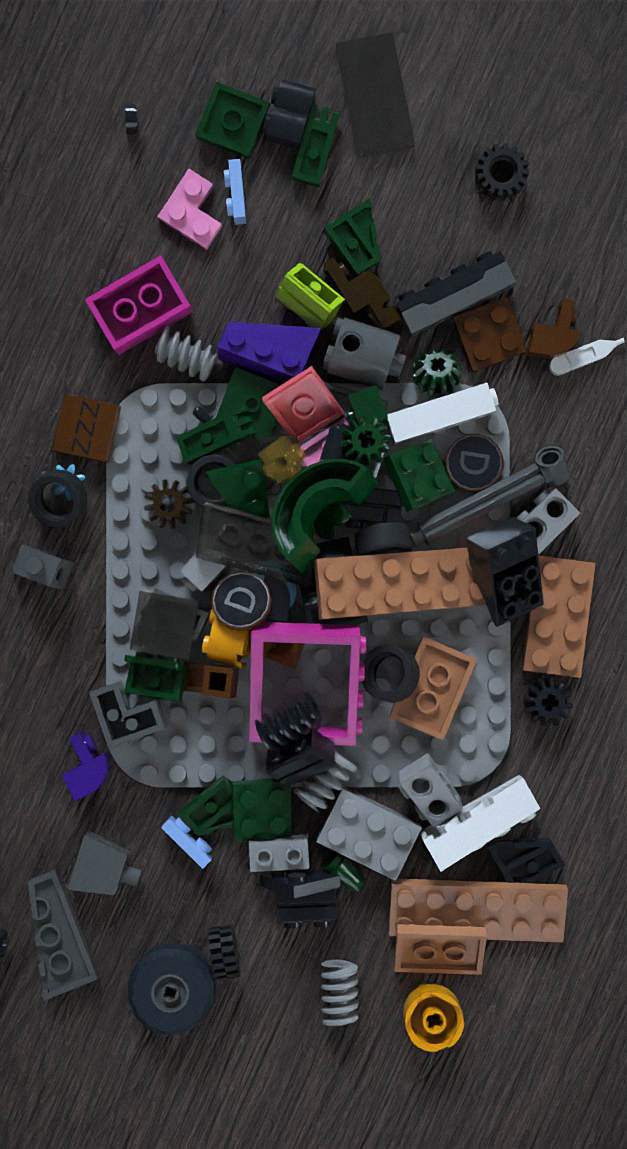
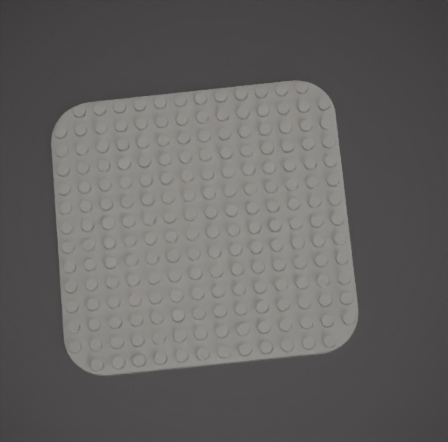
(211, 733)

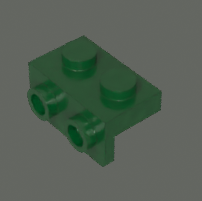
(155, 678)

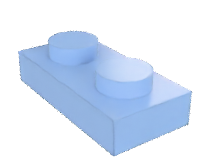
(236, 204)
(196, 849)

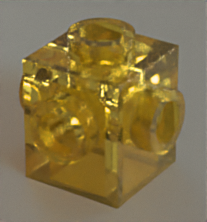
(273, 456)

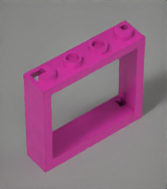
(315, 635)

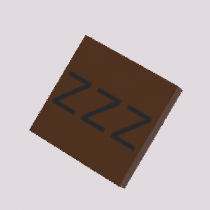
(86, 428)

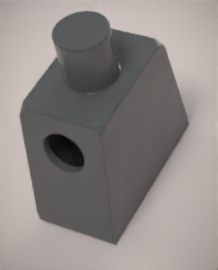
(42, 567)
(102, 867)

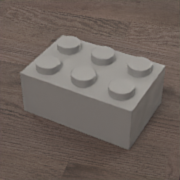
(368, 833)

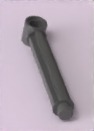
(547, 469)

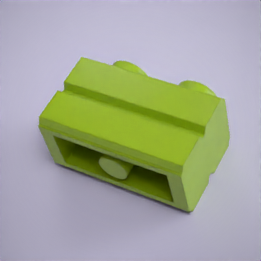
(309, 297)

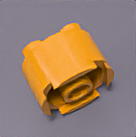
(226, 645)
(438, 1032)

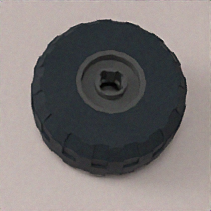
(171, 988)

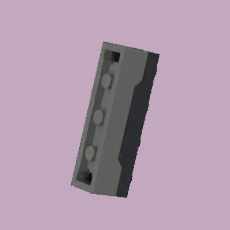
(454, 294)

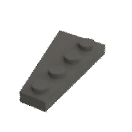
(60, 942)

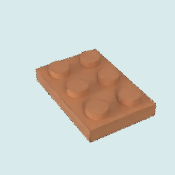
(439, 688)
(439, 949)

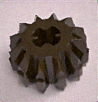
(158, 504)

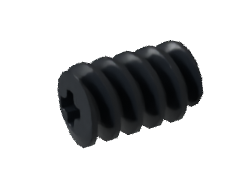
(289, 724)

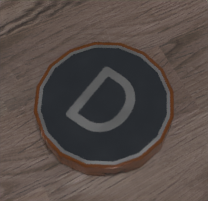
(474, 462)
(241, 601)

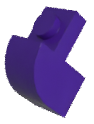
(93, 770)

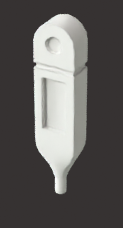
(582, 356)

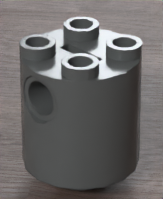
(372, 355)

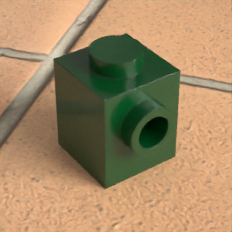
(367, 404)

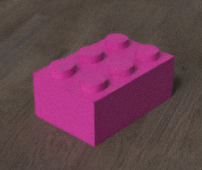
(139, 305)

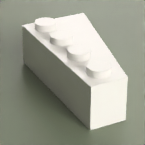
(480, 822)

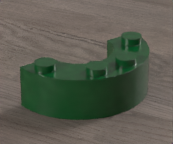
(308, 495)

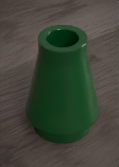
(342, 866)

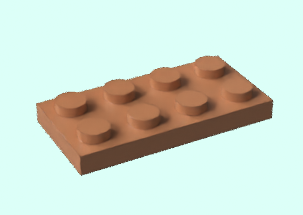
(560, 626)

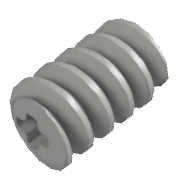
(185, 354)
(324, 781)
(341, 994)

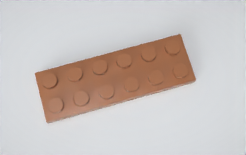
(395, 583)
(504, 908)

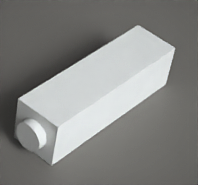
(441, 413)

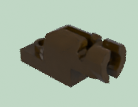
(362, 295)

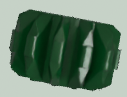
(437, 373)
(376, 439)

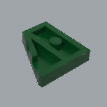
(355, 238)
(242, 487)
(210, 809)

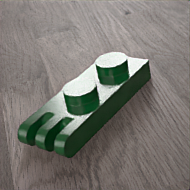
(315, 147)
(215, 435)

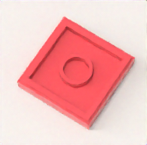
(303, 404)

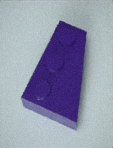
(268, 349)

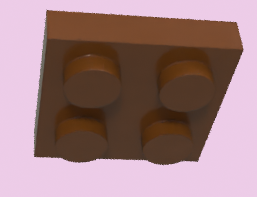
(489, 334)

